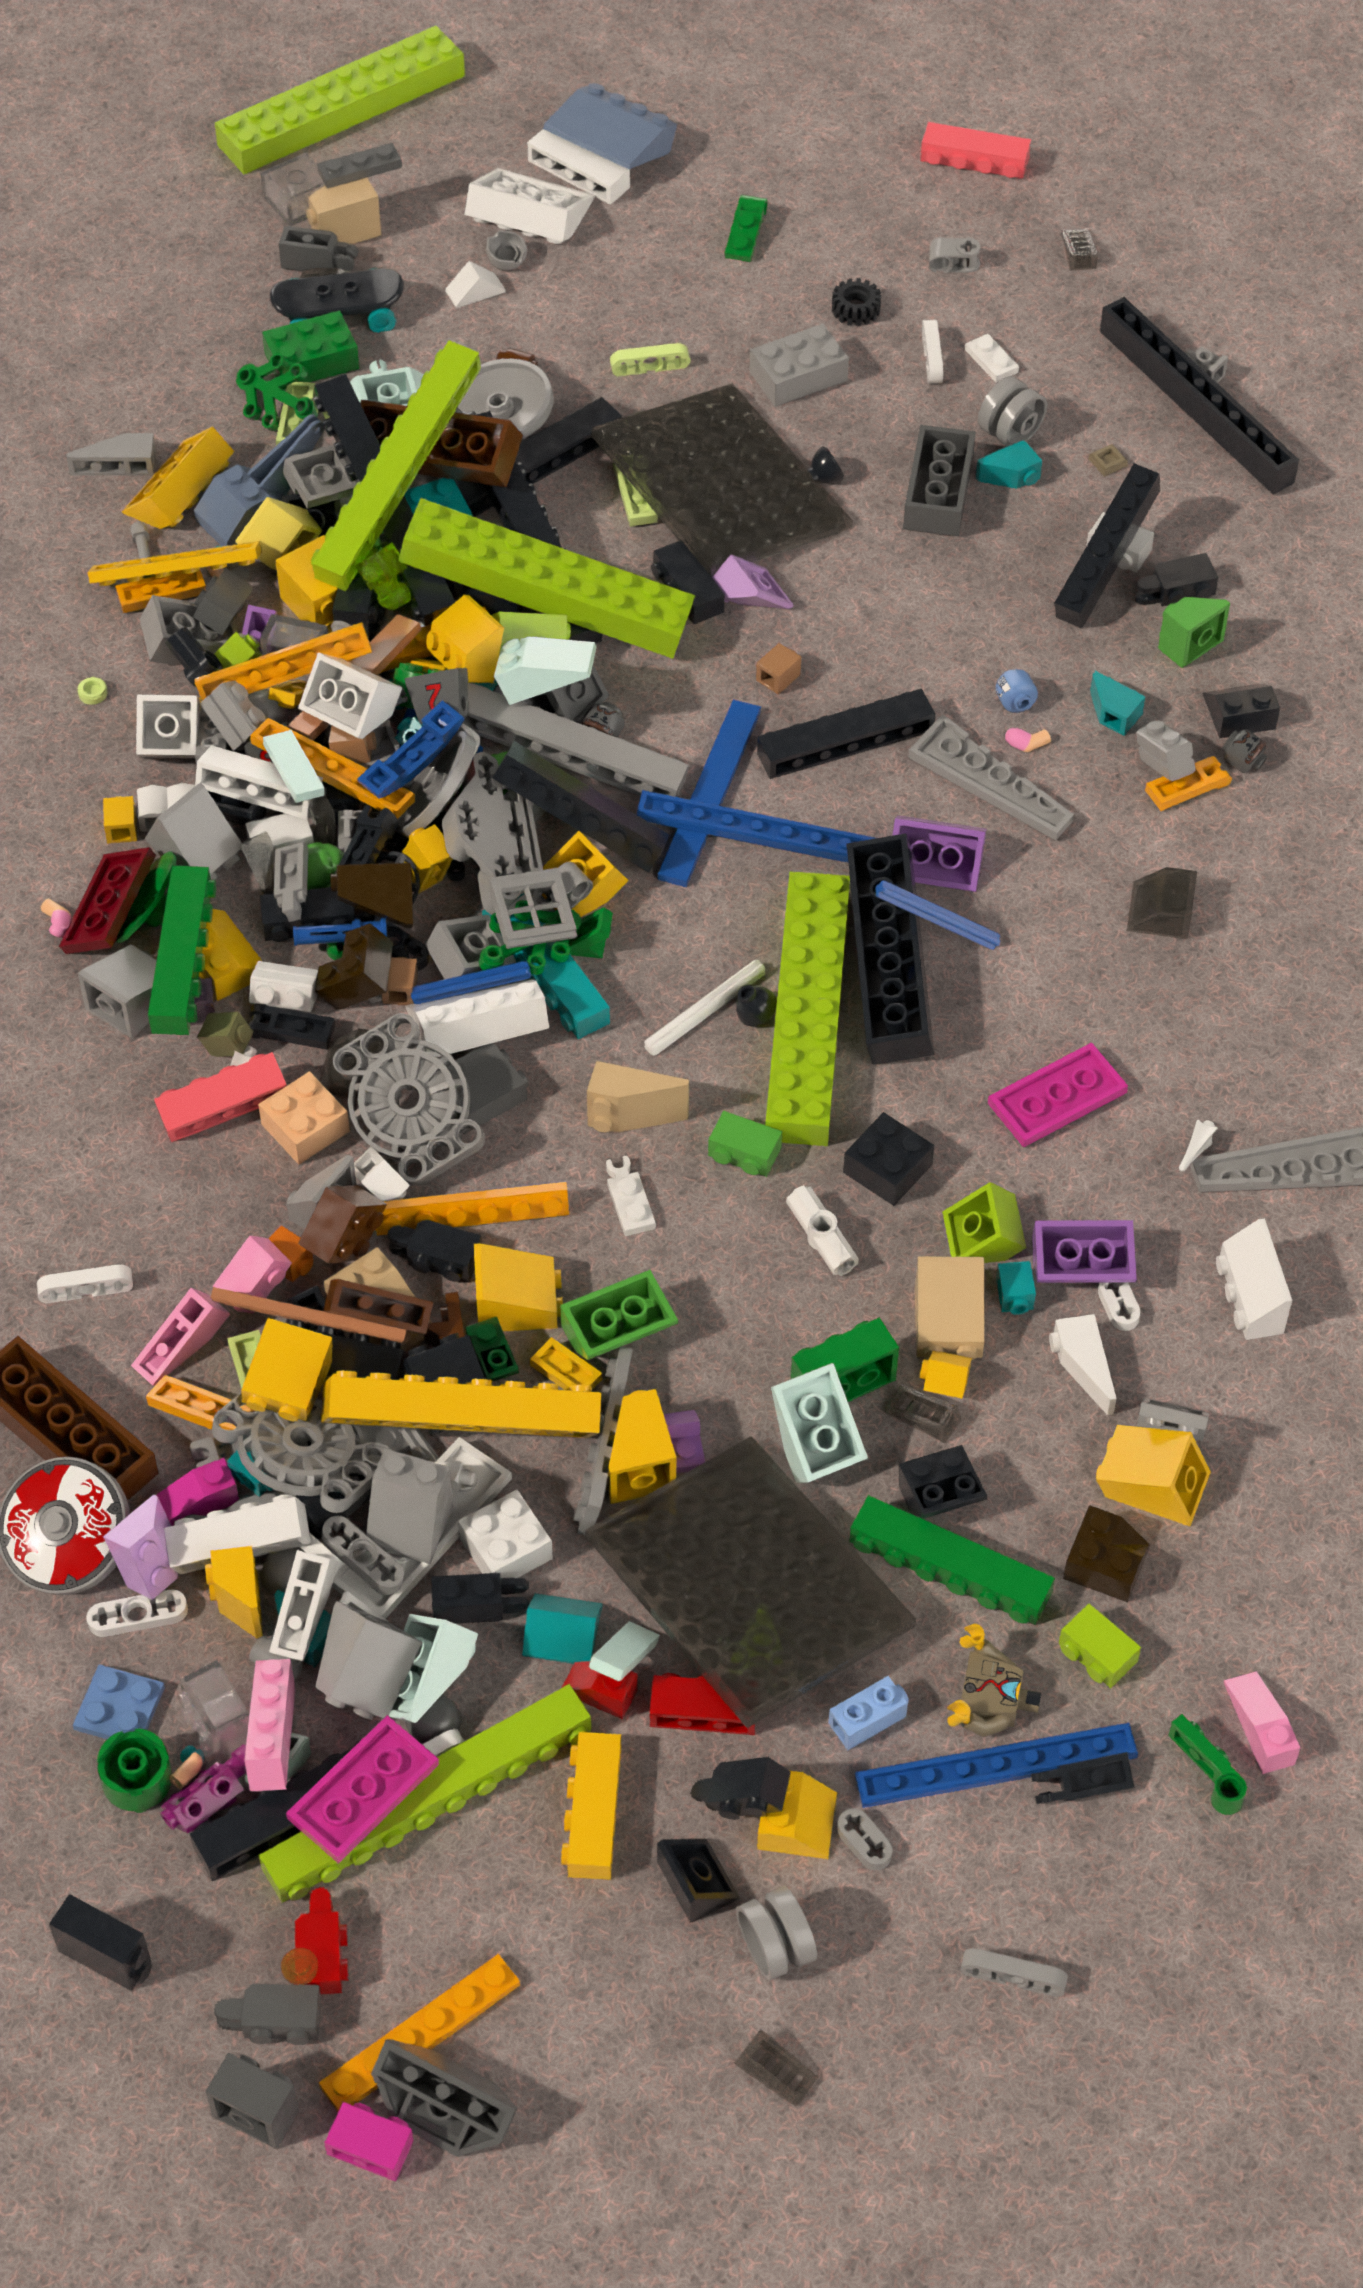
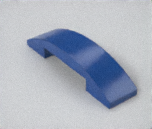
(415, 753)

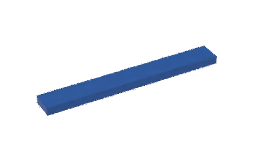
(711, 789)
(746, 826)
(989, 1765)

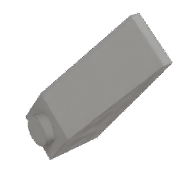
(119, 456)

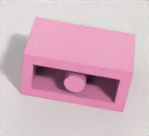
(254, 1269)

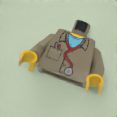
(990, 1689)

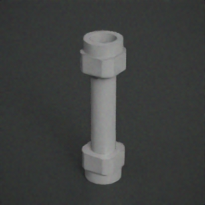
(141, 537)

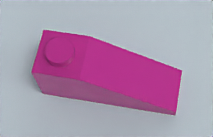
(200, 1492)

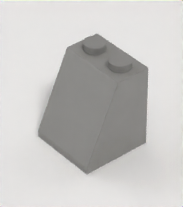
(196, 833)
(120, 989)
(409, 1505)
(364, 1662)

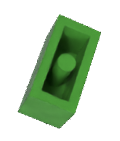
(744, 1144)

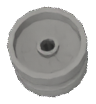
(1012, 411)
(776, 1933)

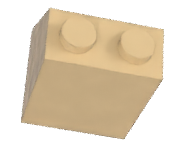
(346, 210)
(949, 1306)

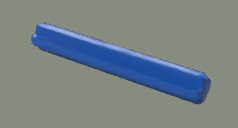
(471, 982)

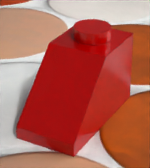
(602, 1691)

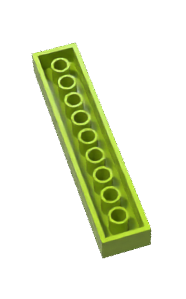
(339, 99)
(546, 578)
(808, 1008)

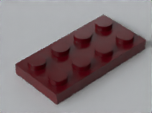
(107, 900)

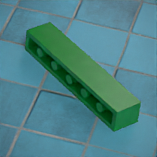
(181, 950)
(951, 1560)

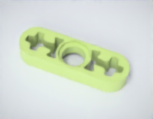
(668, 351)

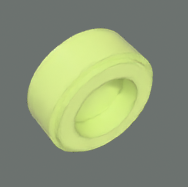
(92, 690)

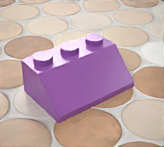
(943, 851)
(1084, 1251)

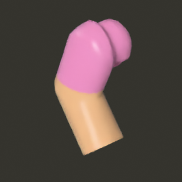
(1025, 741)
(59, 917)

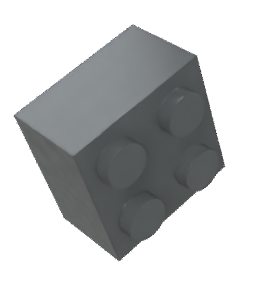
(253, 2099)

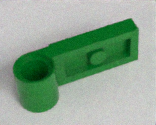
(746, 227)
(1212, 1762)

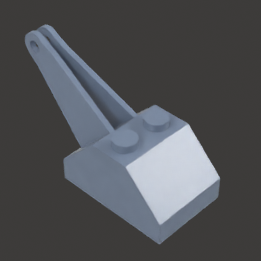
(241, 490)

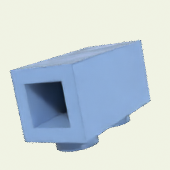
(868, 1712)

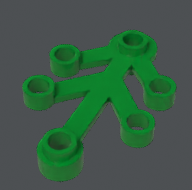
(251, 378)
(494, 956)

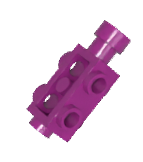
(206, 1798)

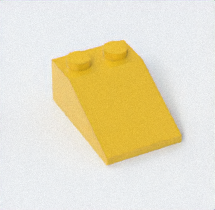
(595, 865)

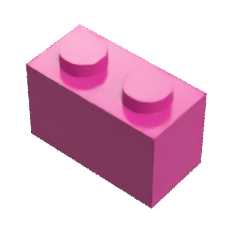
(369, 2140)

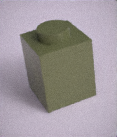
(225, 1034)

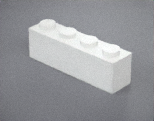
(579, 166)
(248, 781)
(264, 1527)

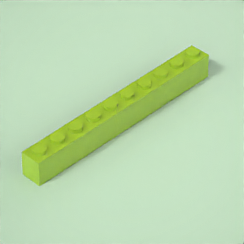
(396, 465)
(461, 1774)

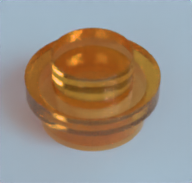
(299, 1966)

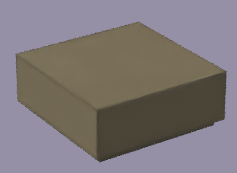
(1108, 460)

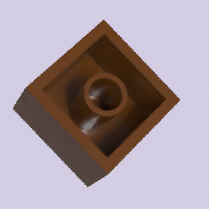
(343, 1224)

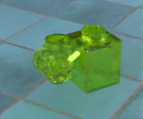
(380, 574)

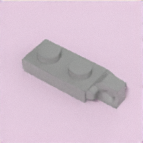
(291, 879)

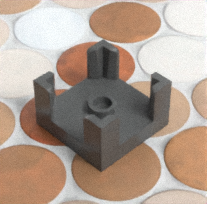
(577, 698)

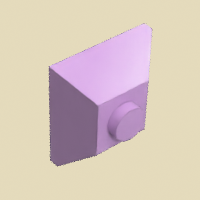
(749, 584)

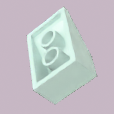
(541, 665)
(816, 1425)
(437, 1665)

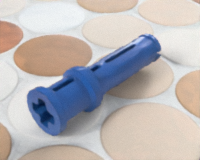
(303, 934)

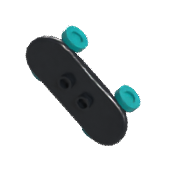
(349, 292)

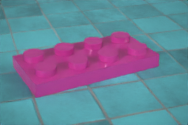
(1057, 1094)
(362, 1789)

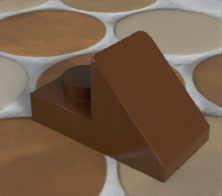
(450, 1323)

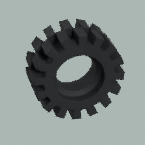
(856, 312)

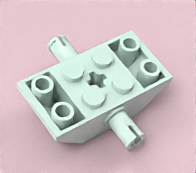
(387, 385)

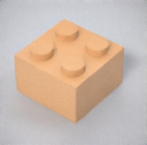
(304, 1117)

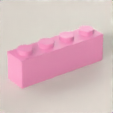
(270, 1725)

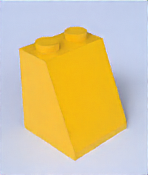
(298, 588)
(516, 1288)
(287, 1370)
(641, 1449)
(1154, 1471)

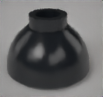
(825, 467)
(755, 1005)

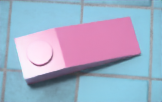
(181, 1335)
(1263, 1722)

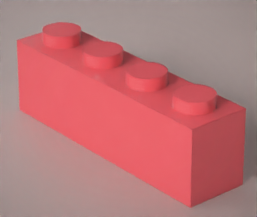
(975, 150)
(219, 1097)

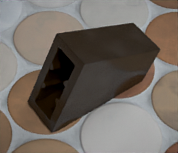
(377, 889)

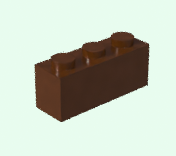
(378, 1306)

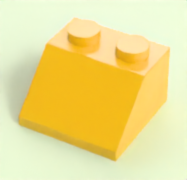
(235, 1587)
(805, 1820)

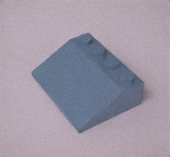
(612, 127)

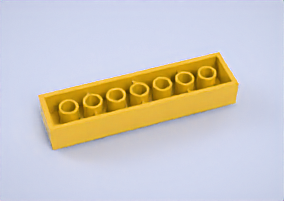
(461, 1407)

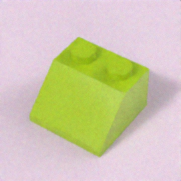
(985, 1225)

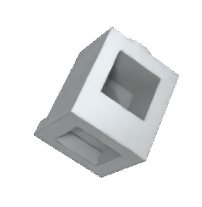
(1210, 362)

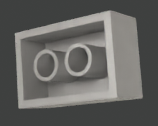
(799, 365)

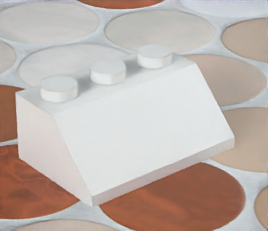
(348, 696)
(1255, 1282)

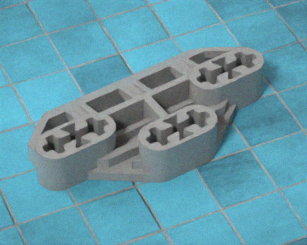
(480, 829)

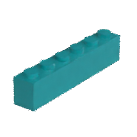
(567, 990)

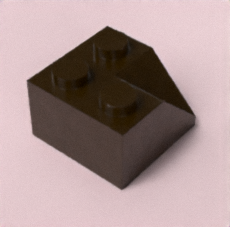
(359, 972)
(1106, 1554)

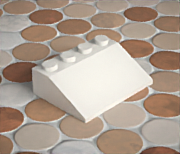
(527, 205)
(481, 1016)

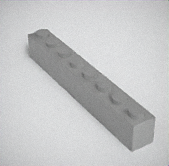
(573, 744)

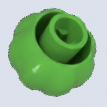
(321, 864)

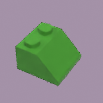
(1192, 628)

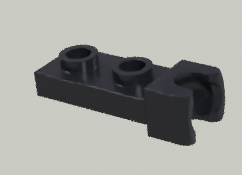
(370, 836)

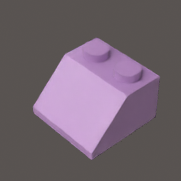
(141, 1549)

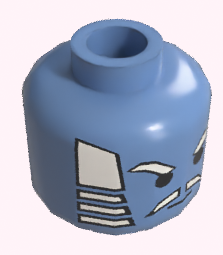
(1016, 690)

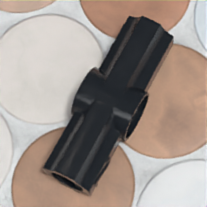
(192, 655)

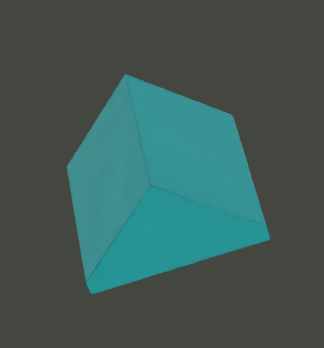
(561, 1629)

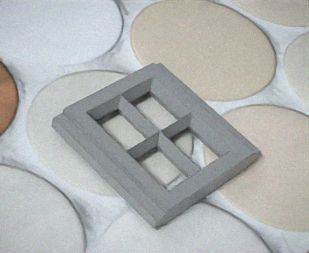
(525, 882)

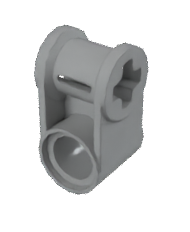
(952, 255)
(576, 886)

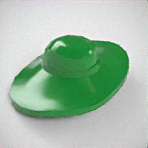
(152, 897)

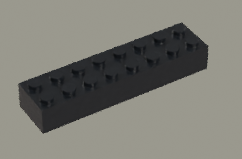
(889, 952)

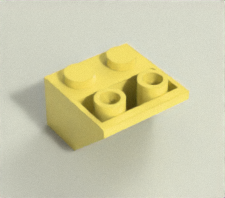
(279, 529)

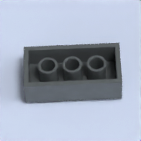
(939, 480)

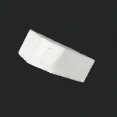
(1084, 1358)
(303, 1604)

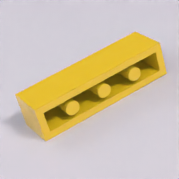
(593, 1806)

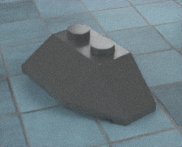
(442, 2098)

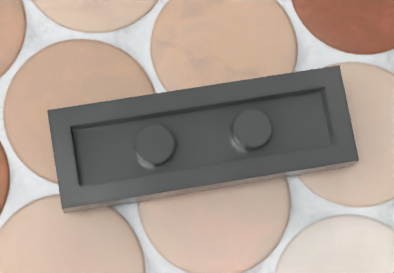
(359, 165)

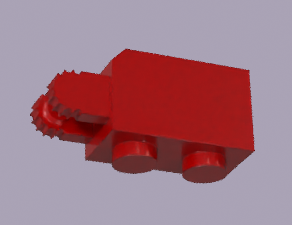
(324, 1936)

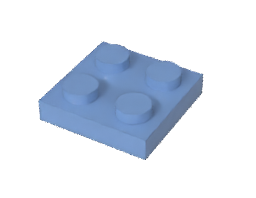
(117, 1703)

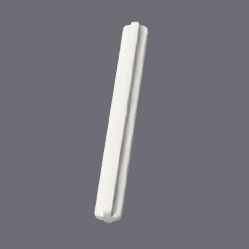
(704, 1008)

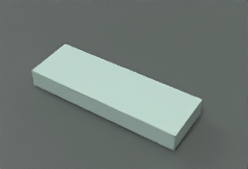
(293, 766)
(624, 1651)

